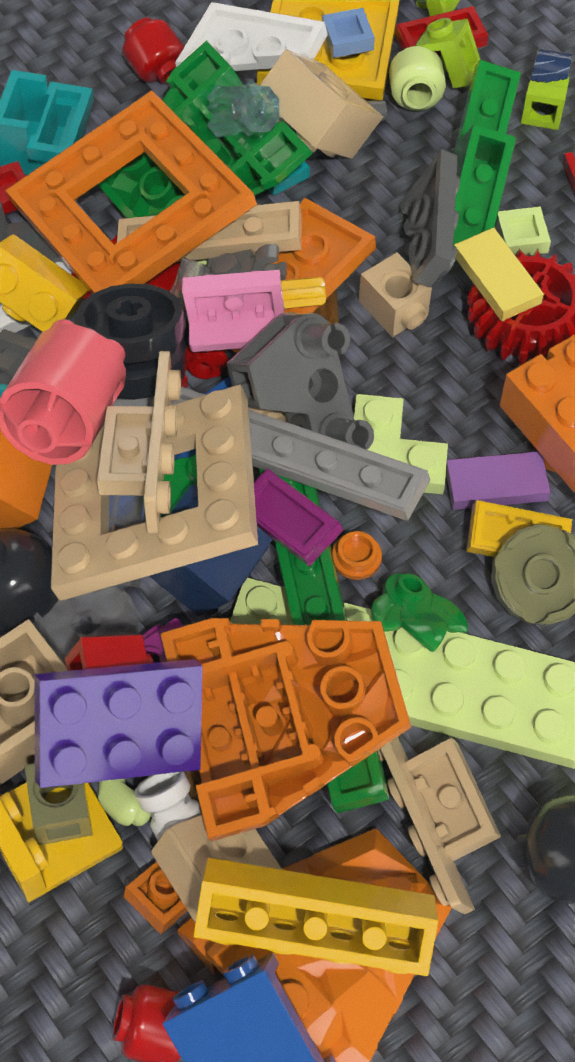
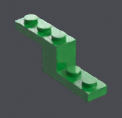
(484, 148)

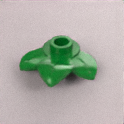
(412, 605)

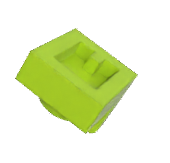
(456, 46)

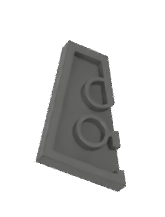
(432, 219)

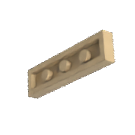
(257, 227)

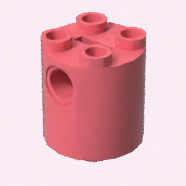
(62, 393)

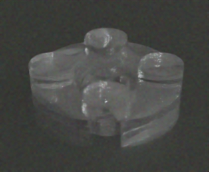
(104, 606)

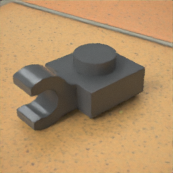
(247, 262)

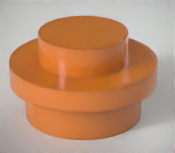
(357, 555)

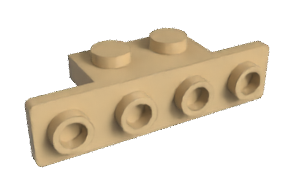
(137, 448)
(445, 812)

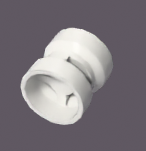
(167, 801)

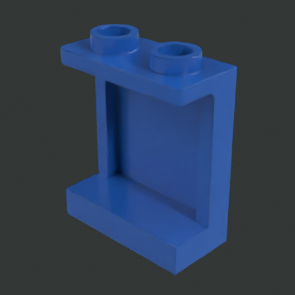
(240, 1018)

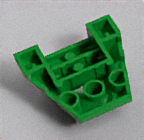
(257, 159)

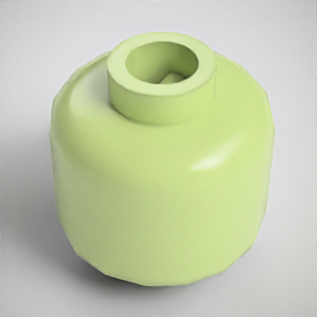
(417, 78)

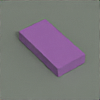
(497, 480)

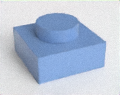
(348, 32)

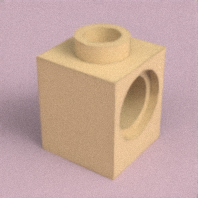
(392, 295)

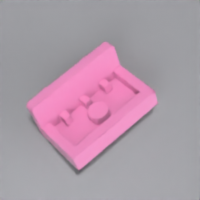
(230, 308)

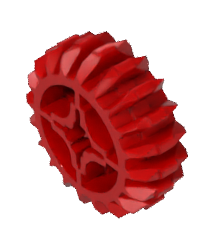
(538, 327)

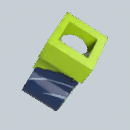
(547, 86)

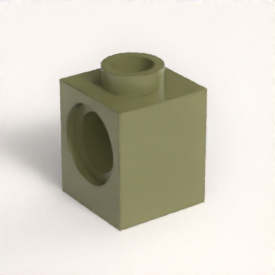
(61, 820)

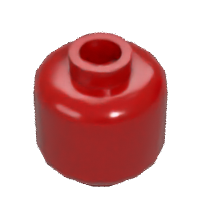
(151, 49)
(140, 1025)

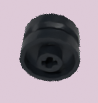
(143, 323)

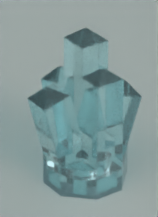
(243, 109)

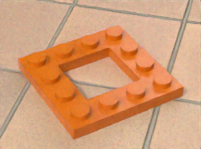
(148, 125)

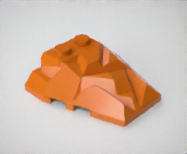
(285, 711)
(338, 1003)

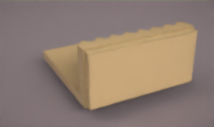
(185, 850)

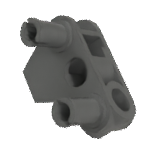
(298, 371)

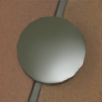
(536, 574)

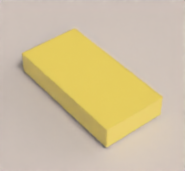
(498, 274)

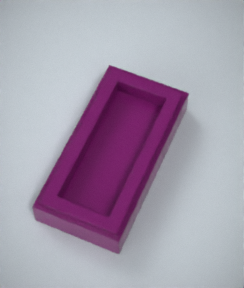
(293, 518)

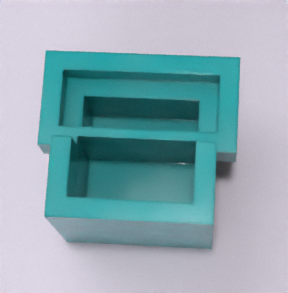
(40, 119)

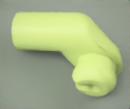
(121, 803)

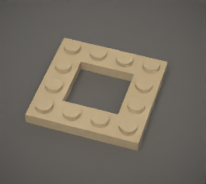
(225, 521)

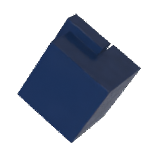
(214, 580)

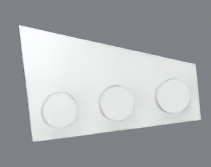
(254, 37)

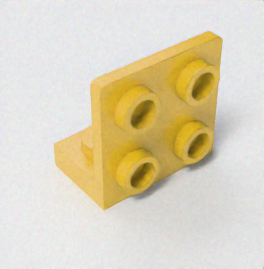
(49, 865)

